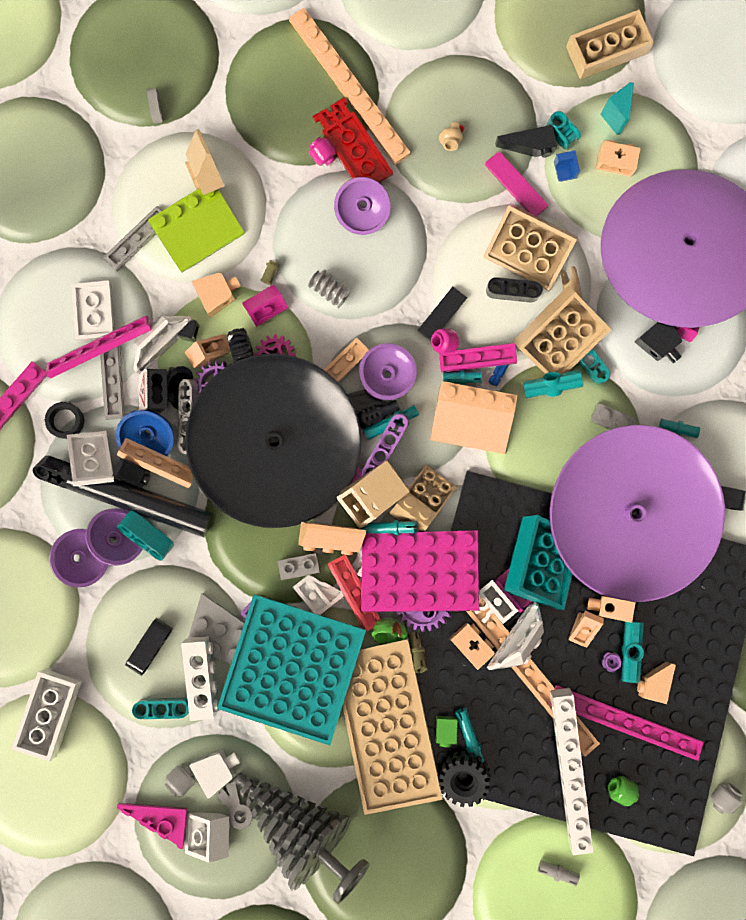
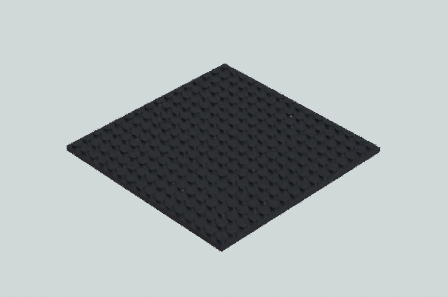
(694, 629)

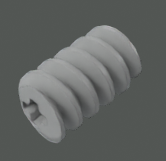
(329, 288)

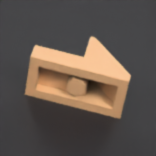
(585, 628)

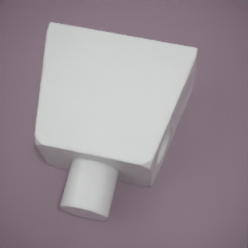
(214, 770)

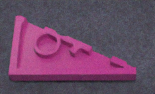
(164, 820)

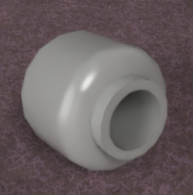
(179, 780)
(727, 798)

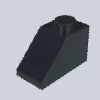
(132, 473)

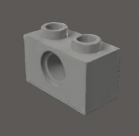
(299, 566)

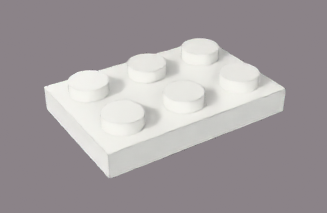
(92, 310)
(90, 458)

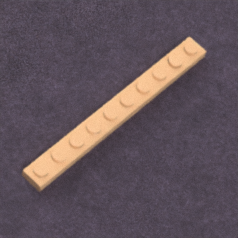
(349, 86)
(530, 674)

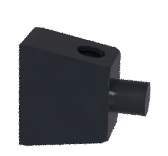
(661, 342)

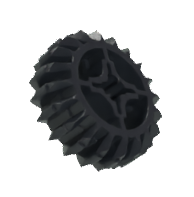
(239, 344)

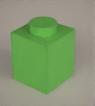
(446, 730)

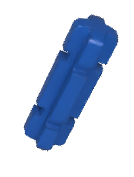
(498, 373)

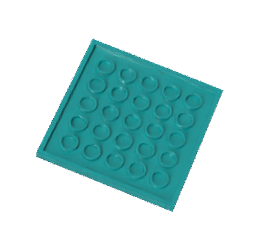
(291, 669)

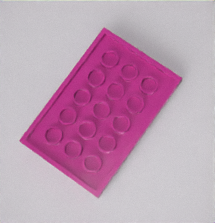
(420, 572)

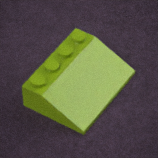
(196, 227)

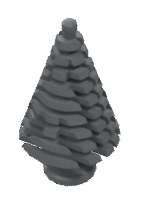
(300, 835)

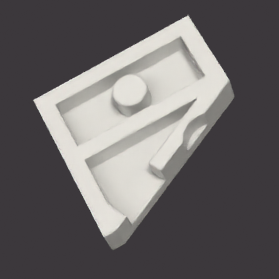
(317, 594)

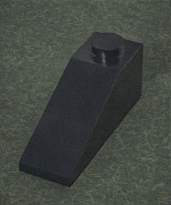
(530, 142)

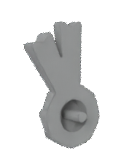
(239, 814)

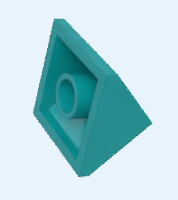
(618, 108)

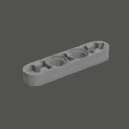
(183, 414)

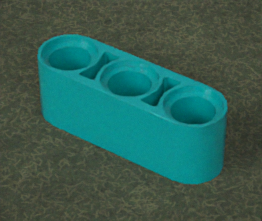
(145, 535)
(153, 711)

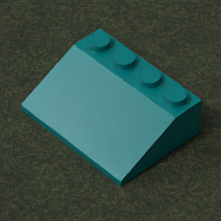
(536, 566)

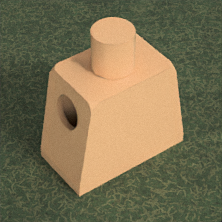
(215, 292)
(621, 610)

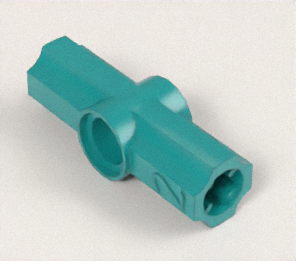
(553, 384)
(632, 665)

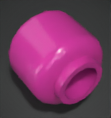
(322, 151)
(445, 341)

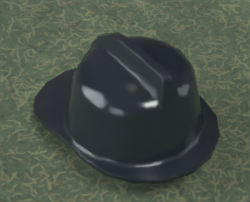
(174, 377)

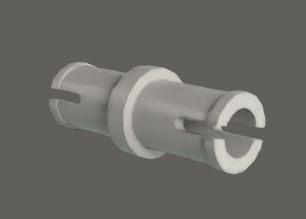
(558, 872)

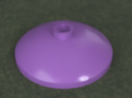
(355, 217)
(390, 359)
(98, 535)
(72, 573)

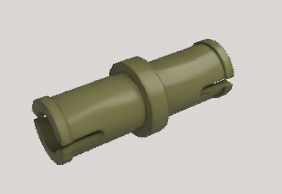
(417, 652)

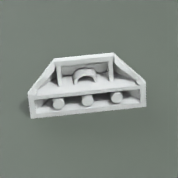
(156, 341)
(520, 641)

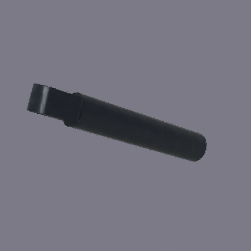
(128, 498)

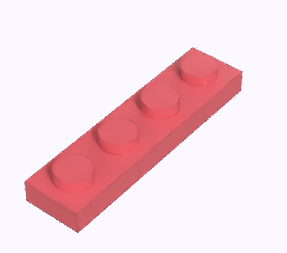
(351, 588)

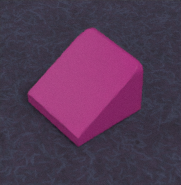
(687, 333)

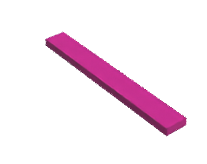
(636, 726)

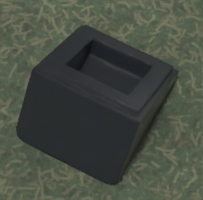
(190, 331)

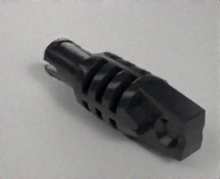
(376, 414)

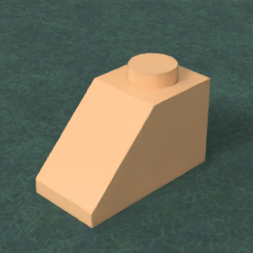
(207, 350)
(657, 683)

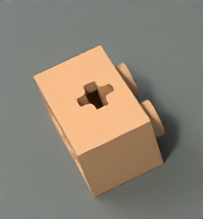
(617, 158)
(477, 656)

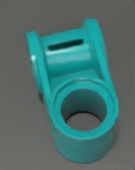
(566, 131)

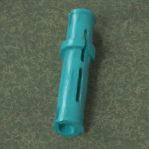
(380, 427)
(396, 527)
(468, 733)

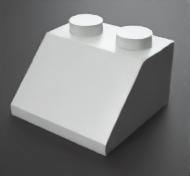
(207, 836)

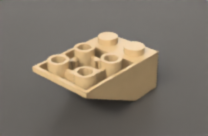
(372, 494)
(425, 499)

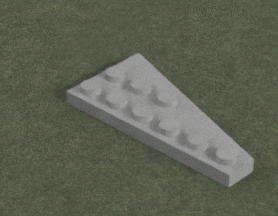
(219, 625)

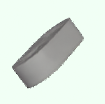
(154, 105)

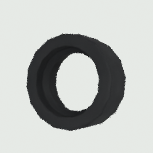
(51, 413)

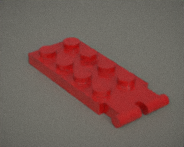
(352, 143)

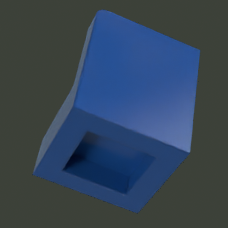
(566, 166)

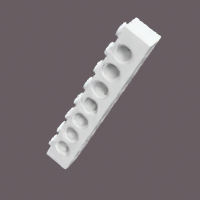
(571, 771)

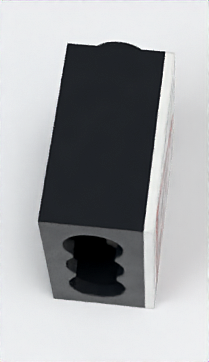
(153, 390)

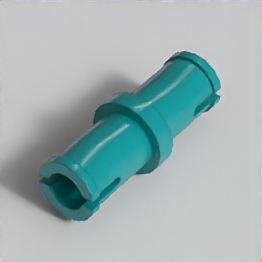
(462, 377)
(680, 428)

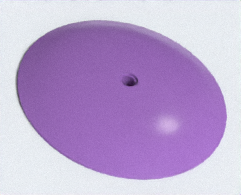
(653, 264)
(675, 523)

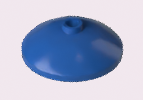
(134, 426)

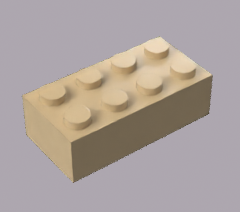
(609, 44)

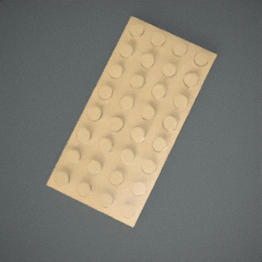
(389, 731)

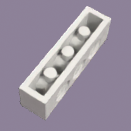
(199, 708)

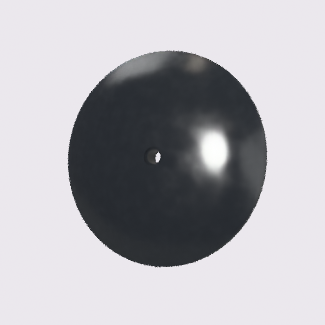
(232, 448)

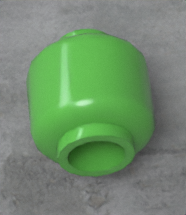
(623, 791)

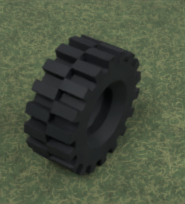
(461, 791)

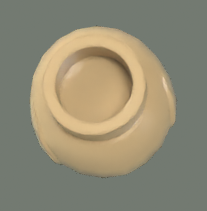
(452, 136)

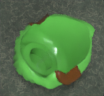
(389, 630)

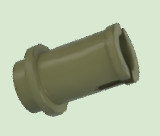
(270, 272)

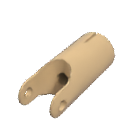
(574, 281)

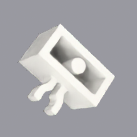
(497, 602)

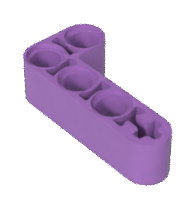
(383, 446)

